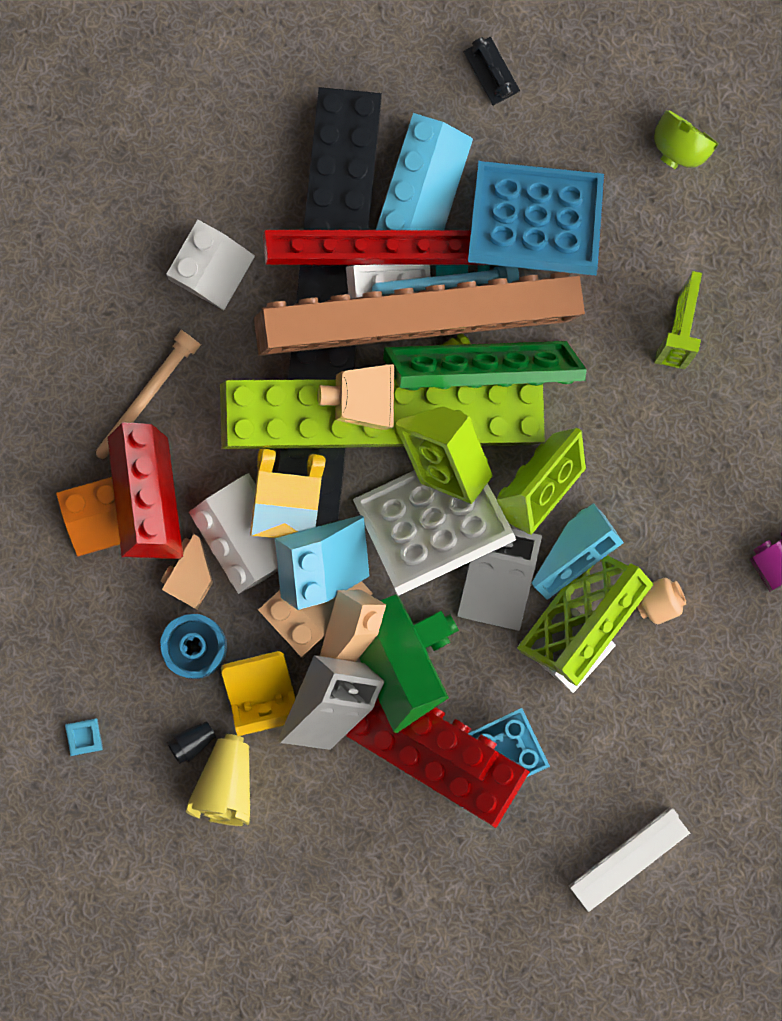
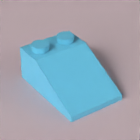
(321, 561)

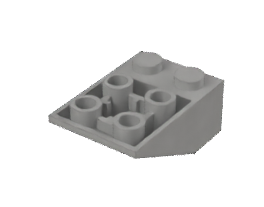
(500, 583)
(330, 702)

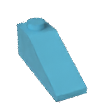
(578, 548)

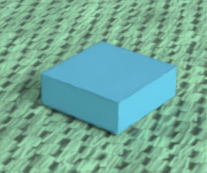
(83, 737)

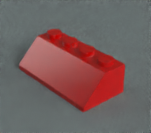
(144, 492)

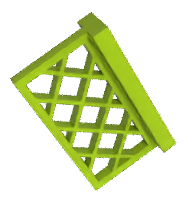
(678, 347)
(599, 626)

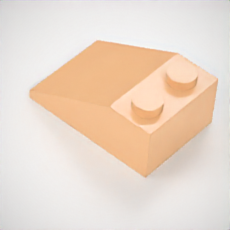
(301, 627)

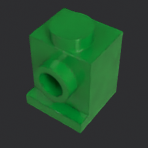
(436, 630)

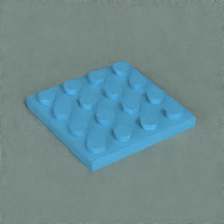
(536, 218)

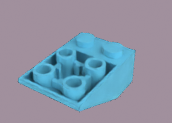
(515, 741)

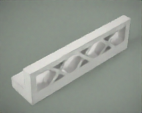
(629, 859)

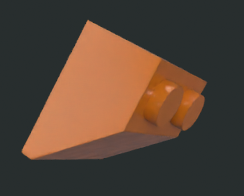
(90, 516)

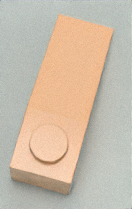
(352, 625)

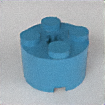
(176, 651)

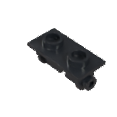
(491, 70)

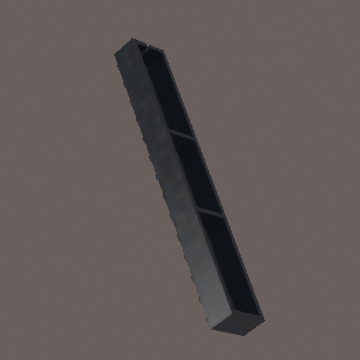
(336, 200)

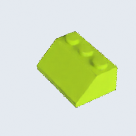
(446, 452)
(543, 480)

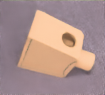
(362, 396)

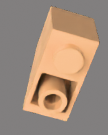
(191, 575)

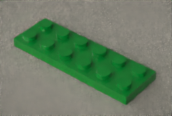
(484, 364)

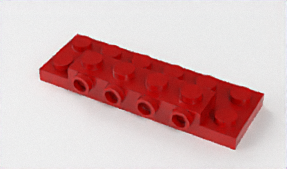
(446, 760)

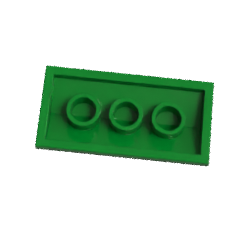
(402, 662)

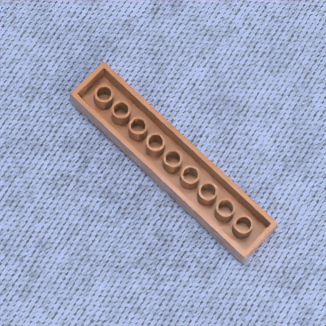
(418, 315)

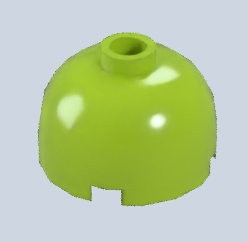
(682, 142)

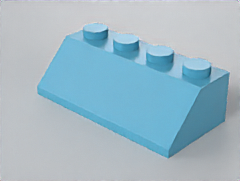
(425, 176)

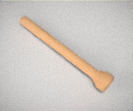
(182, 347)

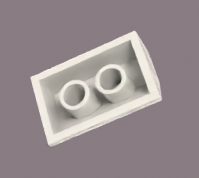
(226, 527)

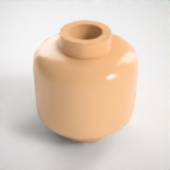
(662, 601)

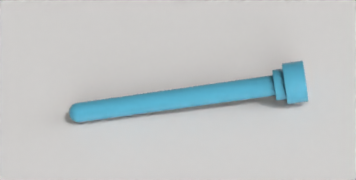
(449, 281)

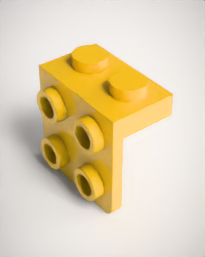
(259, 692)

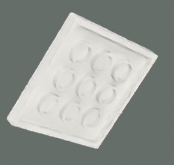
(429, 532)

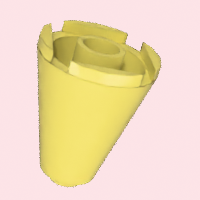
(224, 784)

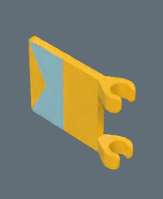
(285, 501)

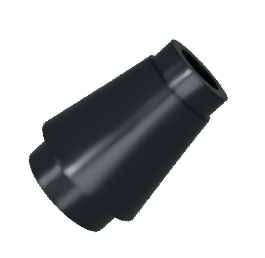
(190, 742)

